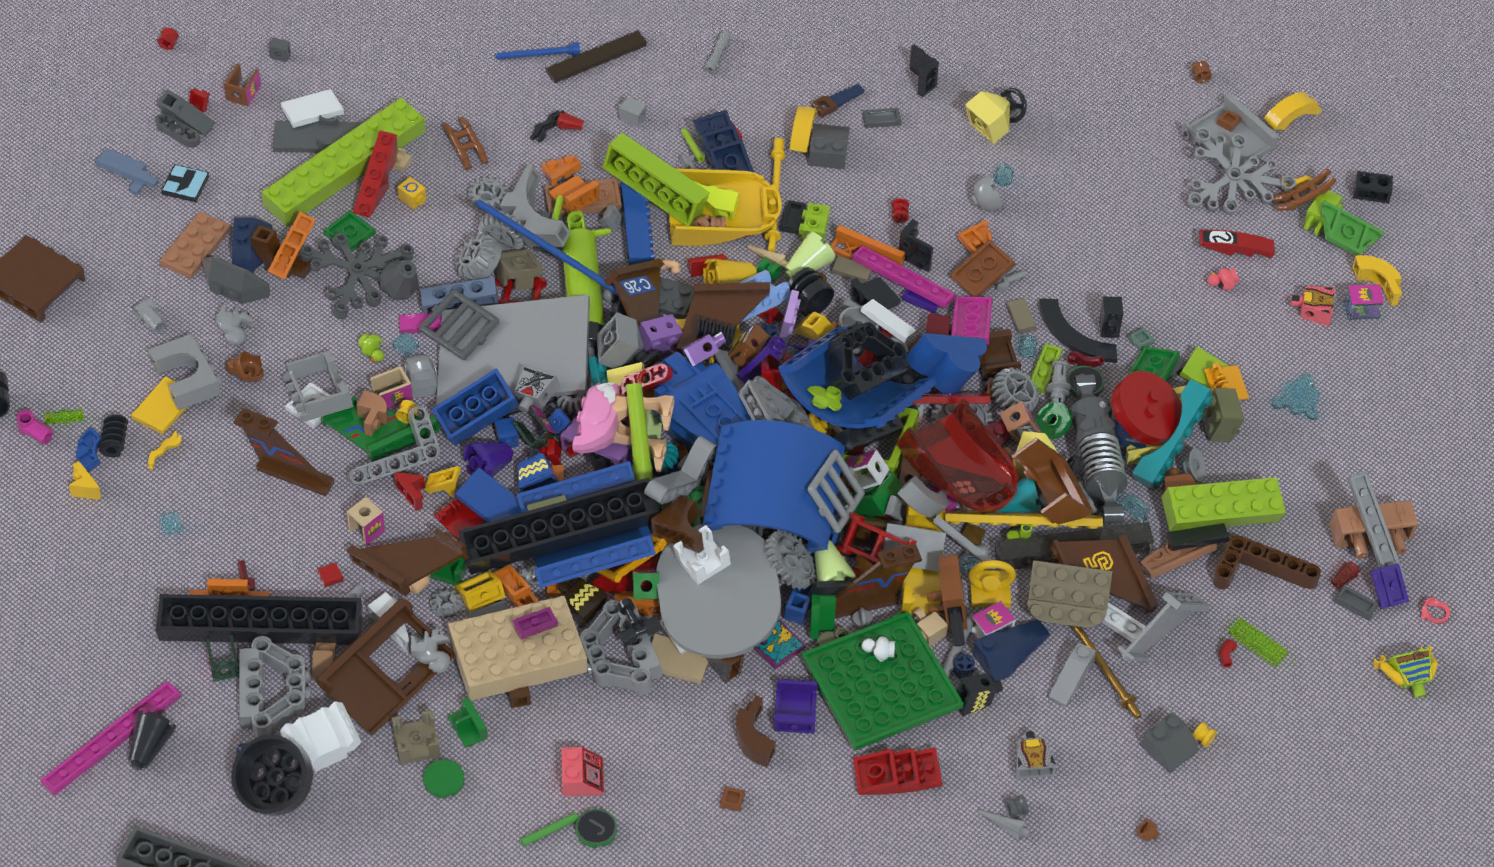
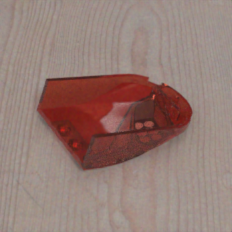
(963, 460)

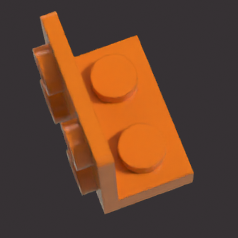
(576, 194)

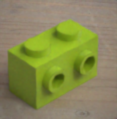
(815, 220)

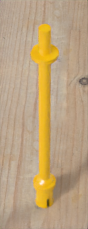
(777, 155)

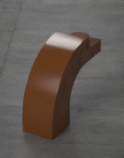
(266, 247)
(752, 744)

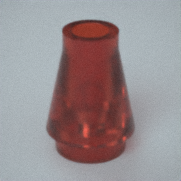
(1346, 573)

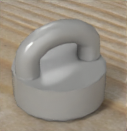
(862, 619)

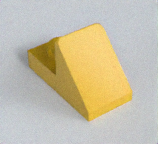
(444, 480)
(84, 484)

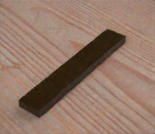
(596, 56)

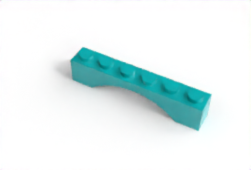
(1152, 467)

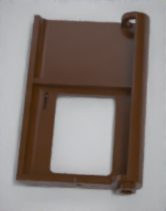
(362, 686)

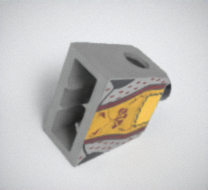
(1034, 758)

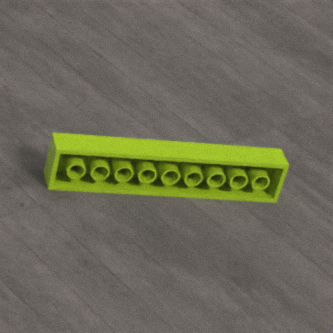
(339, 162)

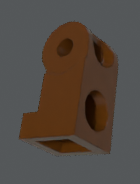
(520, 697)

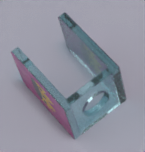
(1363, 301)

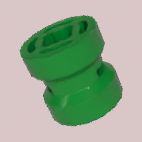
(773, 268)

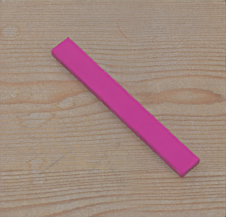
(108, 739)

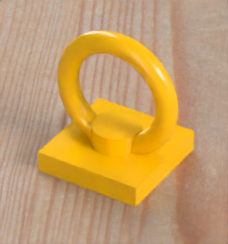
(990, 586)

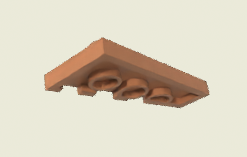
(1165, 559)

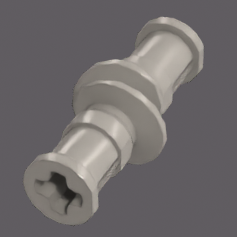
(1059, 388)

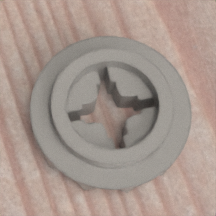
(446, 609)

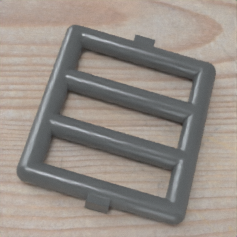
(451, 345)

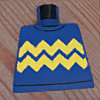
(535, 472)

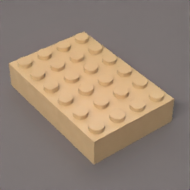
(497, 660)

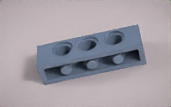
(480, 291)

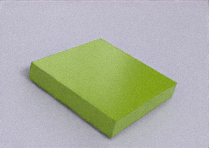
(1197, 363)

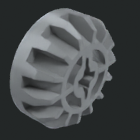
(482, 253)

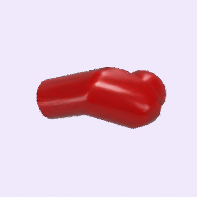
(1227, 647)

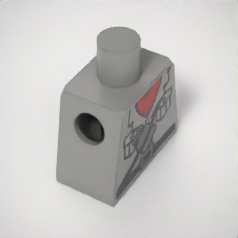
(535, 388)

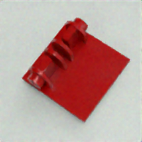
(457, 517)

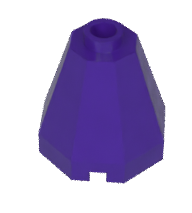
(488, 457)

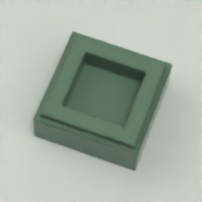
(1141, 339)

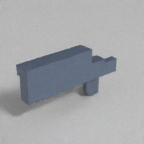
(127, 168)

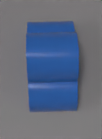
(947, 359)

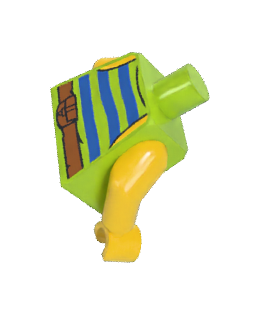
(1410, 669)

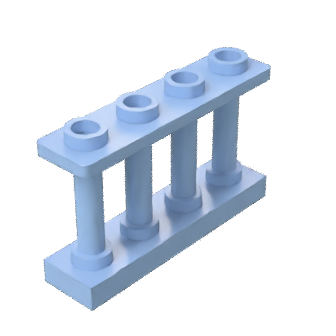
(778, 294)

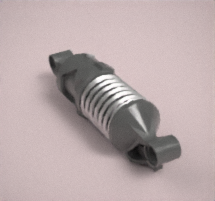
(1098, 448)

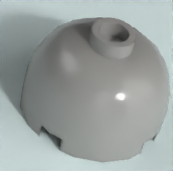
(987, 194)

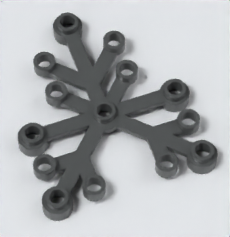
(327, 258)

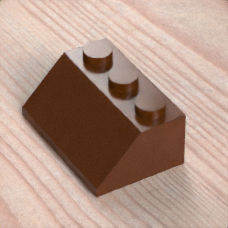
(867, 537)

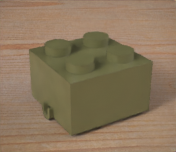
(1223, 415)

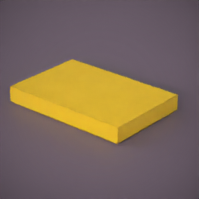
(158, 409)

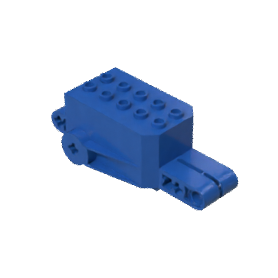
(701, 401)

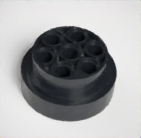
(258, 755)

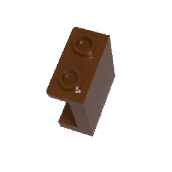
(998, 354)

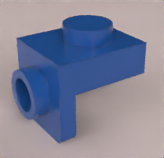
(559, 421)

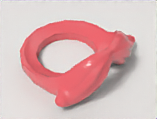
(1435, 603)

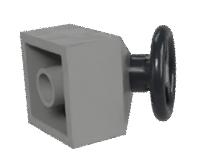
(622, 342)

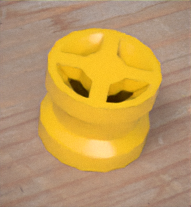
(402, 413)
(1204, 734)

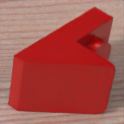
(410, 488)

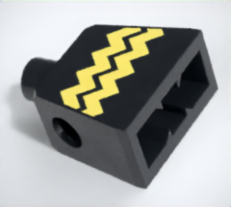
(977, 692)

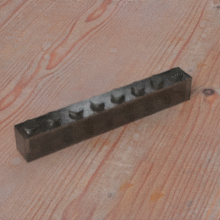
(1023, 551)

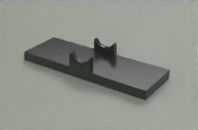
(310, 137)

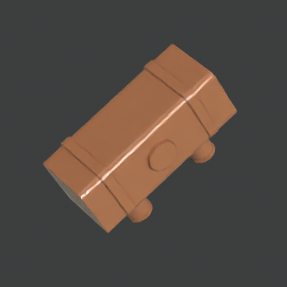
(1349, 529)

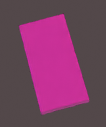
(972, 317)

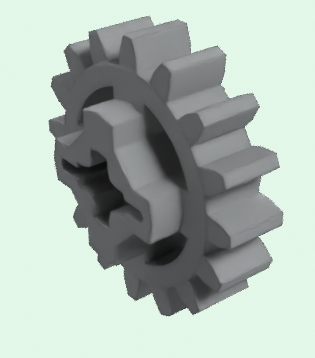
(488, 191)

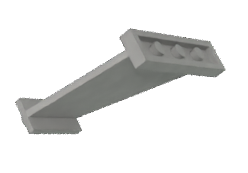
(1177, 609)

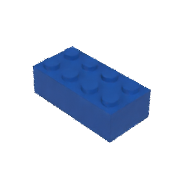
(475, 407)

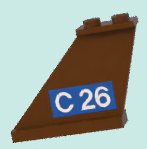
(638, 289)

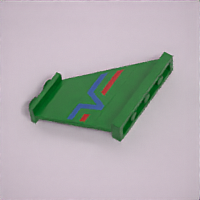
(385, 440)

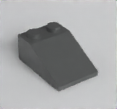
(829, 146)

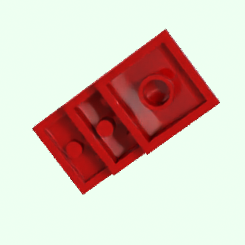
(897, 771)

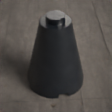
(148, 738)

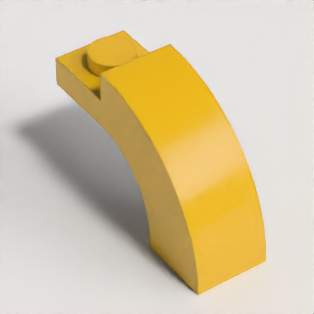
(1291, 108)
(803, 128)
(1380, 272)

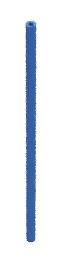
(547, 246)

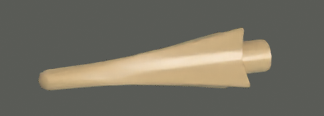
(775, 257)

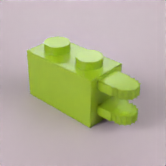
(1314, 213)

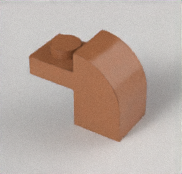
(374, 410)

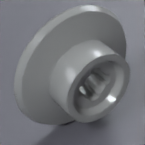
(1195, 465)

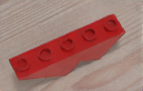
(377, 174)
(626, 581)

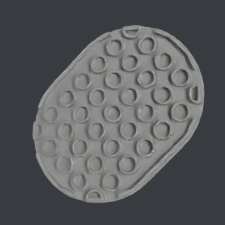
(728, 610)

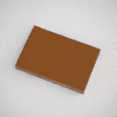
(982, 269)

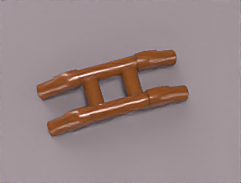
(461, 149)
(1295, 193)

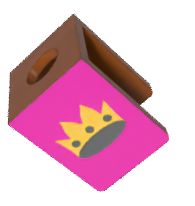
(246, 93)

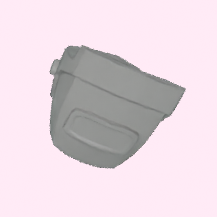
(422, 375)

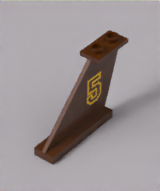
(1110, 555)

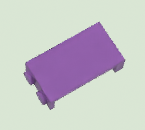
(617, 452)

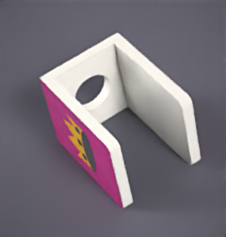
(868, 460)
(992, 620)

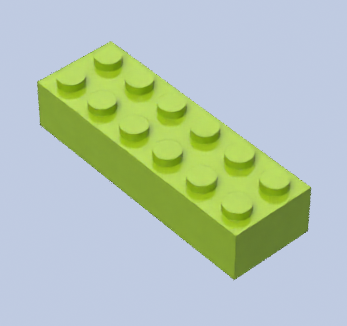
(655, 179)
(1223, 502)

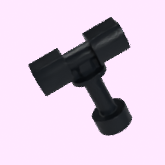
(637, 626)

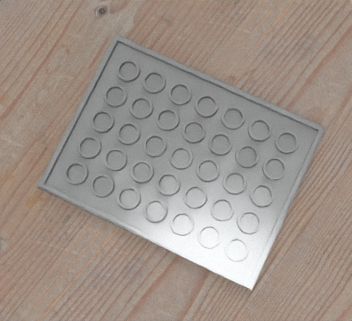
(534, 333)

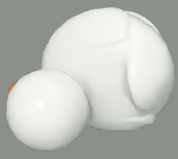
(882, 647)

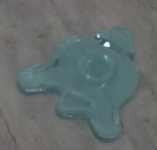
(1299, 396)

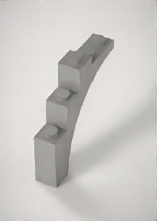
(522, 206)

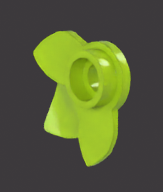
(826, 397)

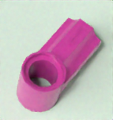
(33, 427)

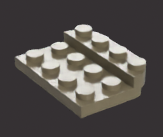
(1069, 594)

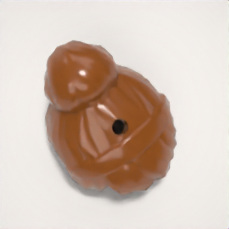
(246, 367)

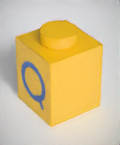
(412, 193)

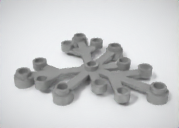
(1255, 178)

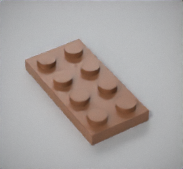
(608, 195)
(194, 244)

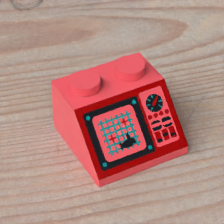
(581, 772)

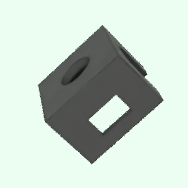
(281, 46)

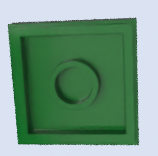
(354, 229)

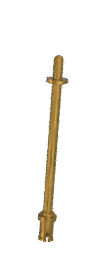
(1127, 701)

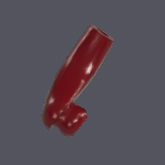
(1084, 360)

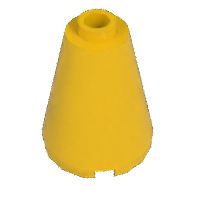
(727, 271)

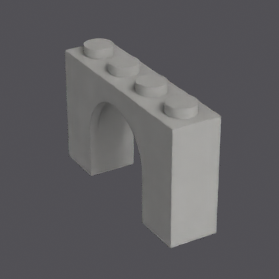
(186, 352)

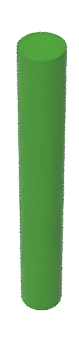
(549, 829)

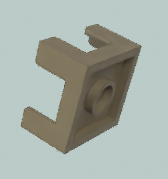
(416, 740)

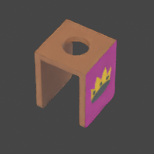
(1025, 417)

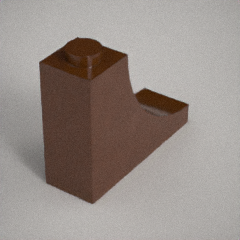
(675, 524)

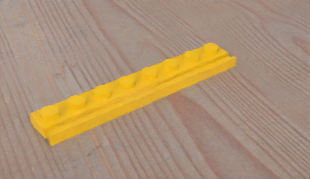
(1016, 519)

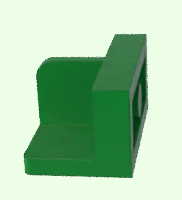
(468, 724)

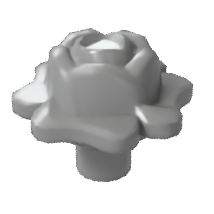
(529, 575)

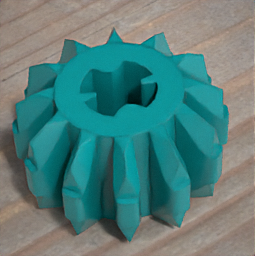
(670, 459)

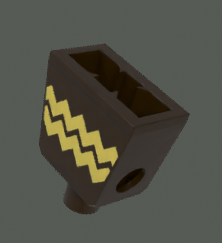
(583, 600)

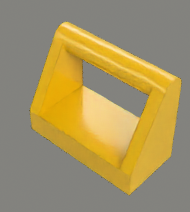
(482, 594)

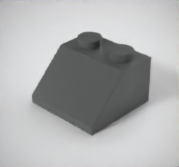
(1170, 742)

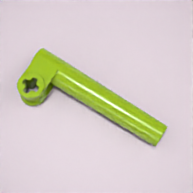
(639, 437)

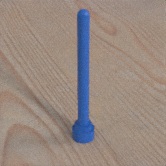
(573, 49)

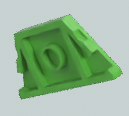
(1347, 230)

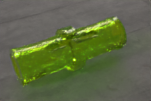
(64, 416)

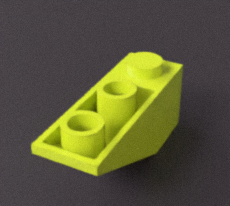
(721, 201)

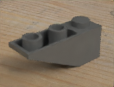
(185, 112)

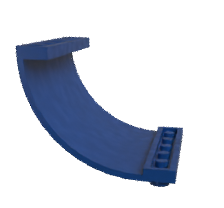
(869, 409)
(765, 477)
(596, 554)

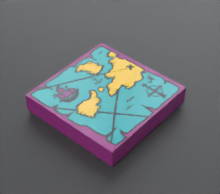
(779, 646)

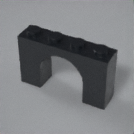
(856, 437)

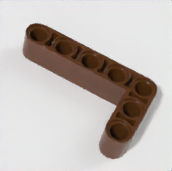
(1265, 559)

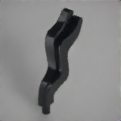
(541, 128)

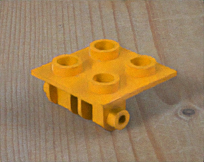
(1226, 378)

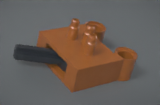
(952, 597)

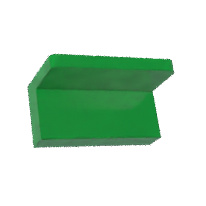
(822, 614)

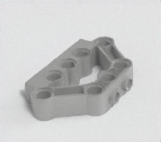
(769, 403)
(644, 657)
(283, 710)

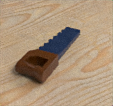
(836, 100)

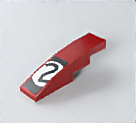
(1232, 241)

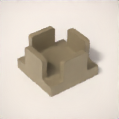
(521, 266)

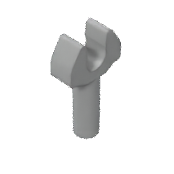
(1008, 279)

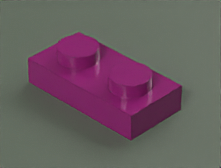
(535, 623)

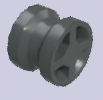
(1017, 806)

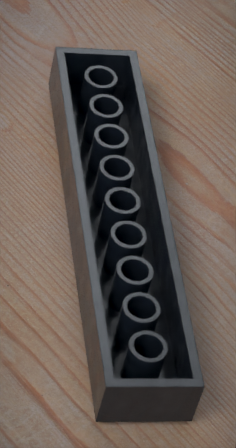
(558, 526)
(248, 617)

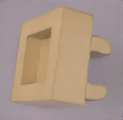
(403, 160)

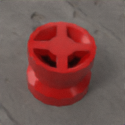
(168, 38)

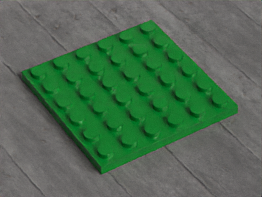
(885, 696)

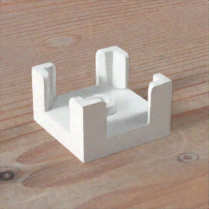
(707, 562)

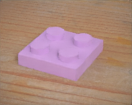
(790, 314)

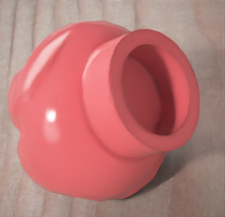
(1226, 276)

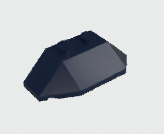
(242, 249)

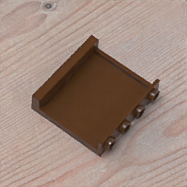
(35, 277)

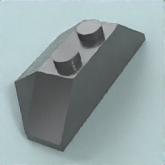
(233, 281)

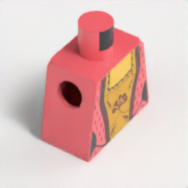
(1315, 304)

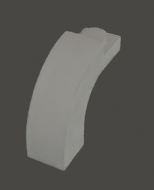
(923, 499)

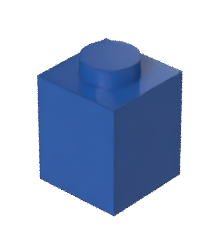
(506, 432)

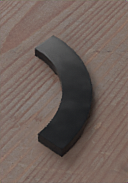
(1070, 337)

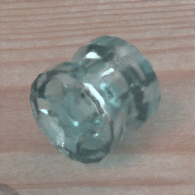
(1004, 174)
(1027, 346)

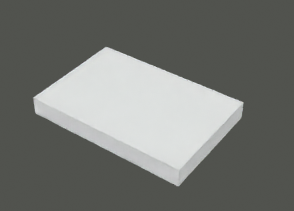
(310, 107)

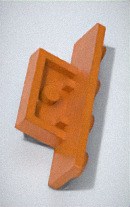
(228, 587)

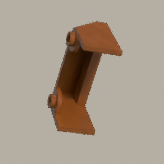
(1056, 481)

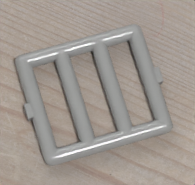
(820, 480)

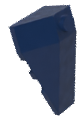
(1008, 648)

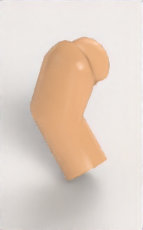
(674, 265)

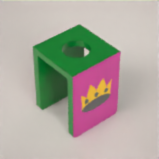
(641, 575)

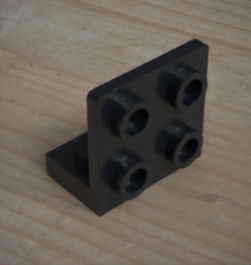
(925, 68)
(915, 250)
(875, 290)

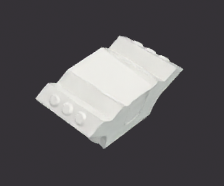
(324, 735)

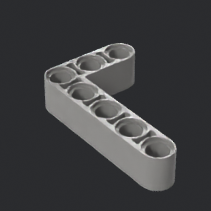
(403, 463)
(688, 479)

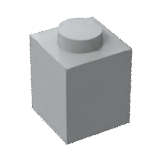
(632, 111)

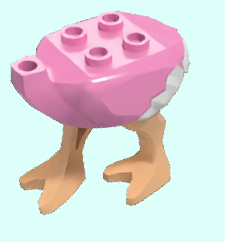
(602, 425)

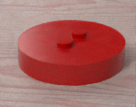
(1147, 407)

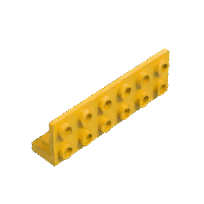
(920, 581)

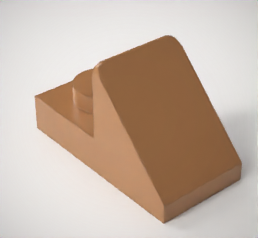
(322, 657)

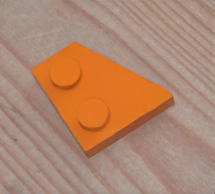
(562, 167)
(975, 236)

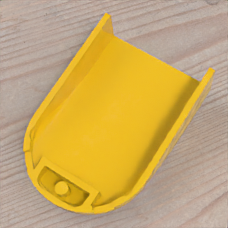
(756, 211)

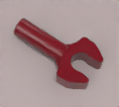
(243, 575)

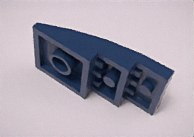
(722, 142)

